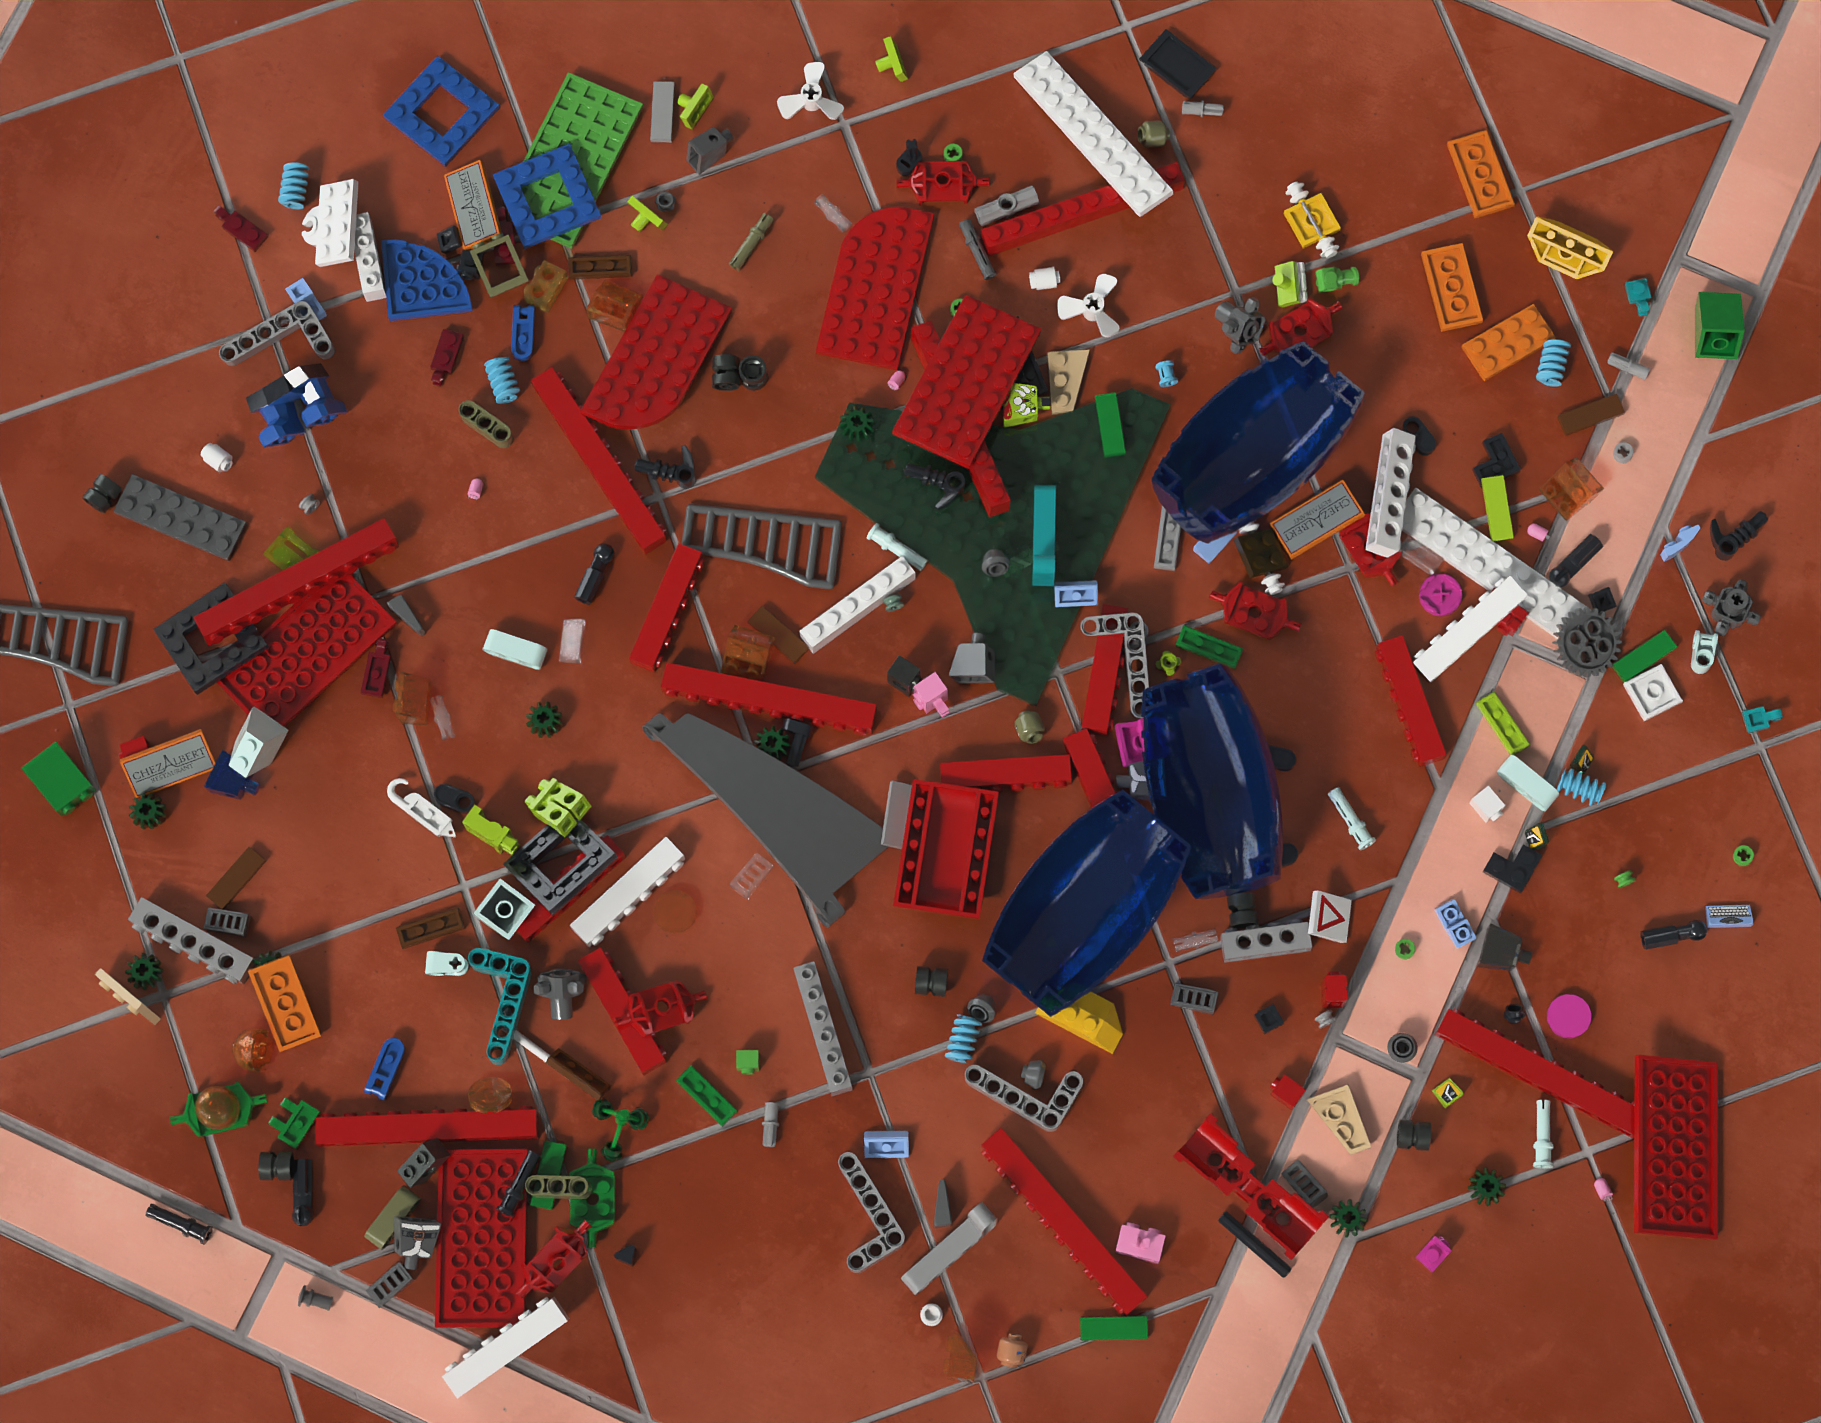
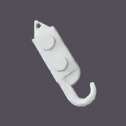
(422, 810)

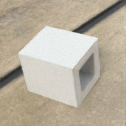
(1487, 805)

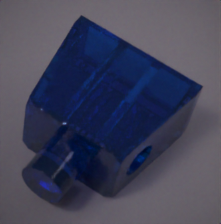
(229, 782)

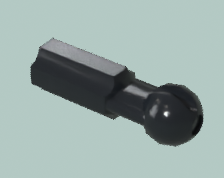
(1575, 561)
(593, 576)
(1670, 935)
(302, 1191)

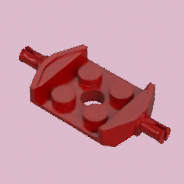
(927, 189)
(1310, 316)
(1369, 563)
(1272, 609)
(646, 1017)
(563, 1245)

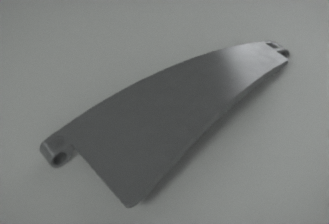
(797, 821)

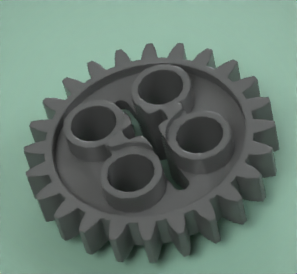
(1602, 631)

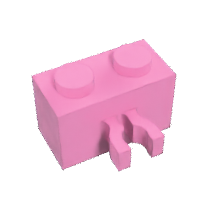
(931, 694)
(1140, 1243)

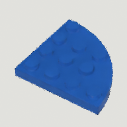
(421, 282)

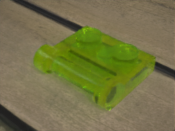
(282, 555)

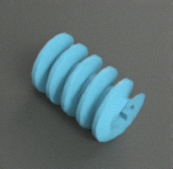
(292, 184)
(1551, 362)
(501, 380)
(1581, 787)
(963, 1038)

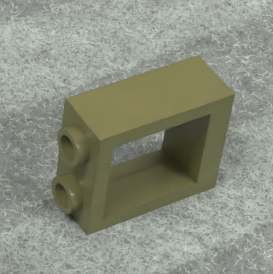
(496, 240)

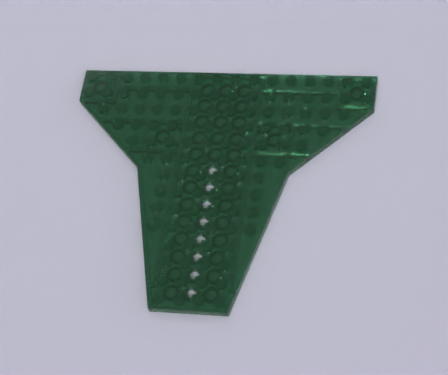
(1090, 499)

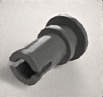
(314, 1299)

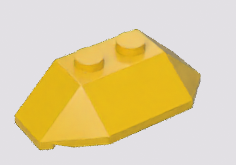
(1567, 248)
(1090, 1019)

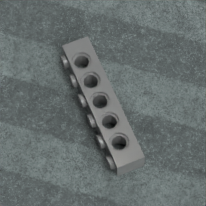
(146, 911)
(823, 1028)

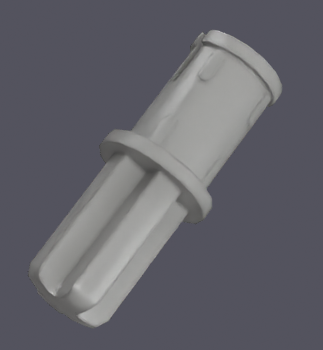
(1202, 108)
(1628, 366)
(770, 1124)

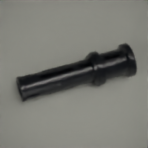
(514, 1193)
(188, 1227)

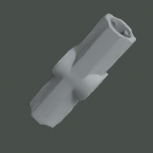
(994, 211)

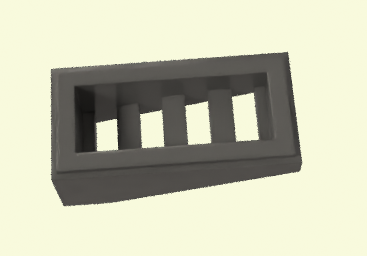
(403, 611)
(243, 927)
(1192, 1006)
(1315, 1200)
(942, 1211)
(384, 1279)

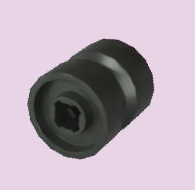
(725, 373)
(753, 373)
(102, 493)
(1242, 910)
(931, 981)
(1414, 1135)
(276, 1165)

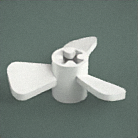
(792, 104)
(1071, 307)

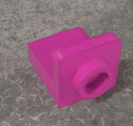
(1434, 1253)

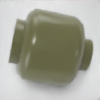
(1153, 134)
(1029, 727)

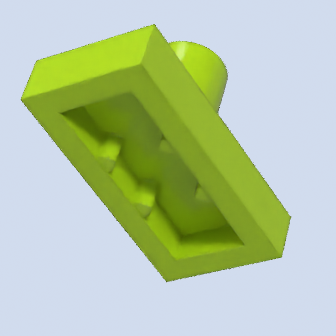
(892, 60)
(695, 105)
(645, 216)
(1287, 284)

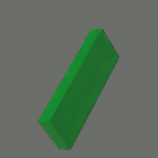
(1110, 424)
(1209, 647)
(1644, 656)
(706, 1095)
(551, 1165)
(1113, 1328)

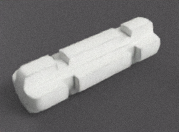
(1302, 281)

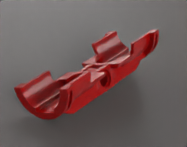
(1211, 1140)

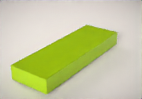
(1497, 508)
(1502, 724)

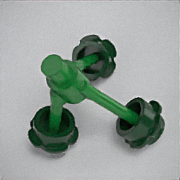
(637, 1119)

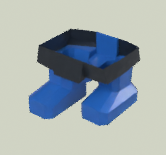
(278, 407)

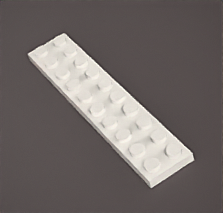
(1093, 134)
(1485, 560)

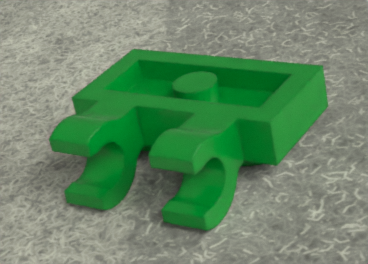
(298, 1124)

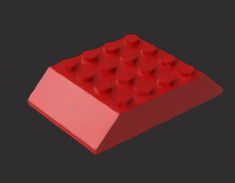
(946, 849)

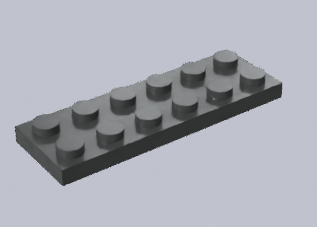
(180, 517)

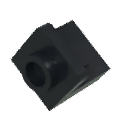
(467, 267)

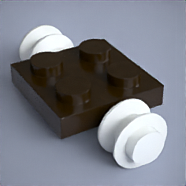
(1262, 556)

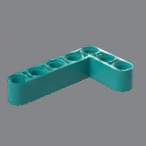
(1044, 535)
(507, 999)

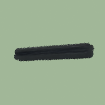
(1255, 1244)

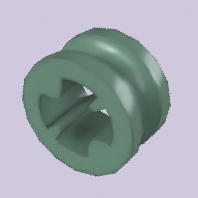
(893, 603)

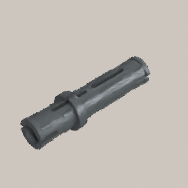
(973, 240)

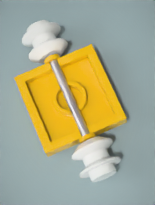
(1312, 220)

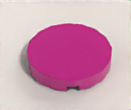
(1440, 594)
(1569, 1016)

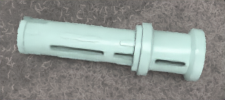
(889, 542)
(1356, 827)
(1543, 1145)

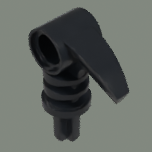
(672, 473)
(937, 478)
(1737, 538)

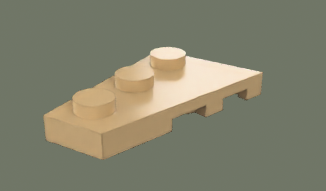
(1065, 378)
(122, 995)
(1342, 1117)

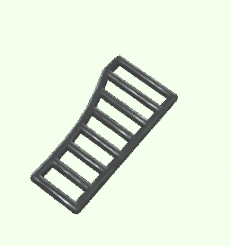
(807, 580)
(60, 615)

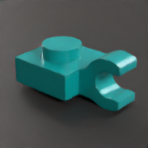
(1639, 293)
(1758, 719)

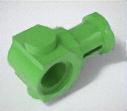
(1333, 278)

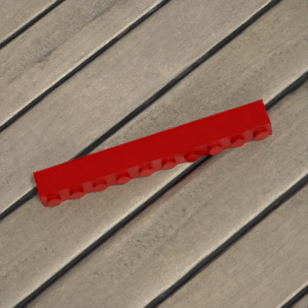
(1065, 215)
(599, 461)
(983, 467)
(296, 582)
(768, 698)
(1537, 1071)
(421, 1127)
(1063, 1221)

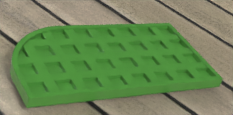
(596, 127)

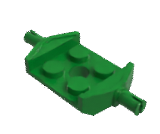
(246, 1106)
(603, 1213)

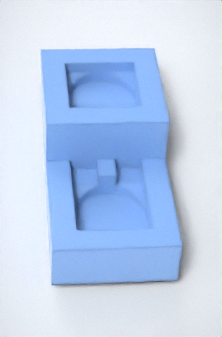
(301, 292)

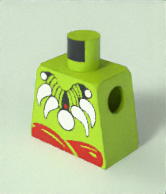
(1023, 405)

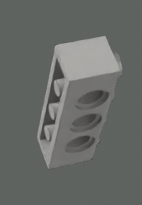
(1234, 952)

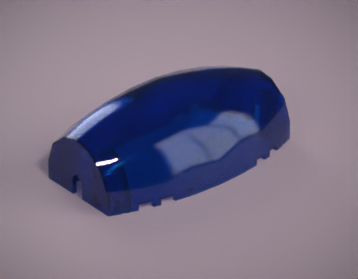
(1256, 443)
(1213, 781)
(1086, 902)

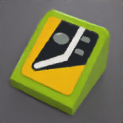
(1447, 1093)

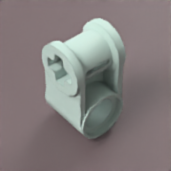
(1703, 647)
(442, 964)

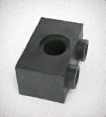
(904, 675)
(423, 1162)

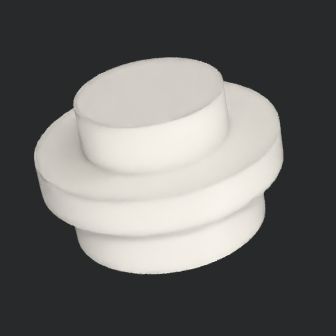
(931, 1314)

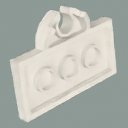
(333, 223)

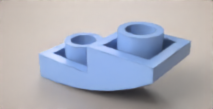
(1683, 540)
(1455, 923)

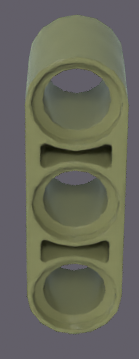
(480, 416)
(549, 1182)
(401, 1205)

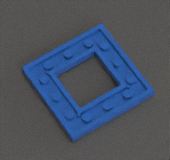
(441, 74)
(536, 231)

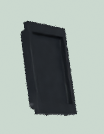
(1177, 64)

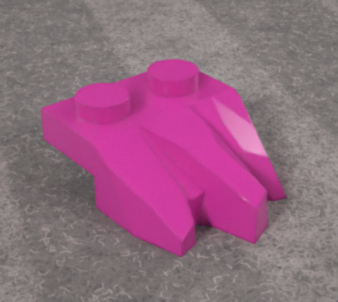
(1130, 741)

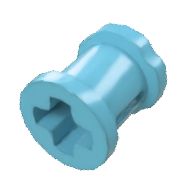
(1166, 373)

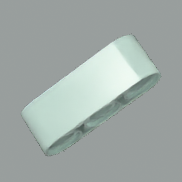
(515, 649)
(1528, 782)

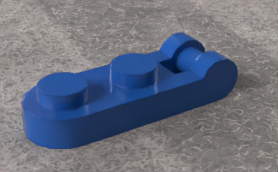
(523, 332)
(385, 1068)

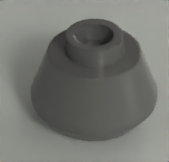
(995, 563)
(982, 1008)
(1402, 1041)
(1034, 1073)

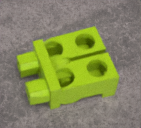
(558, 805)
(490, 832)

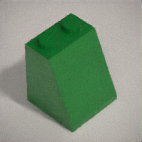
(1718, 325)
(59, 779)

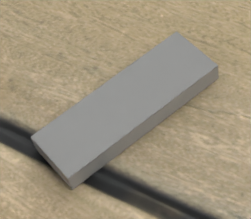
(662, 112)
(1167, 542)
(896, 814)

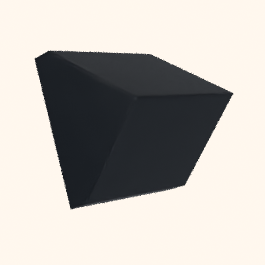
(626, 1255)

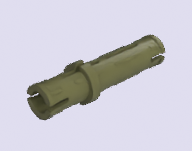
(755, 235)

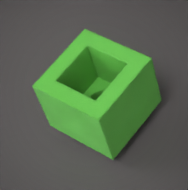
(747, 1061)

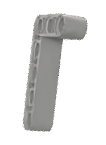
(278, 333)
(1131, 655)
(1025, 1099)
(873, 1212)
(977, 1225)

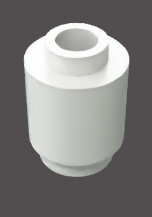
(1044, 278)
(217, 457)

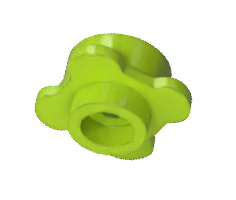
(1169, 669)

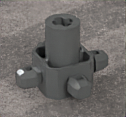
(1241, 324)
(1731, 607)
(560, 987)

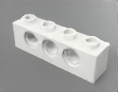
(368, 259)

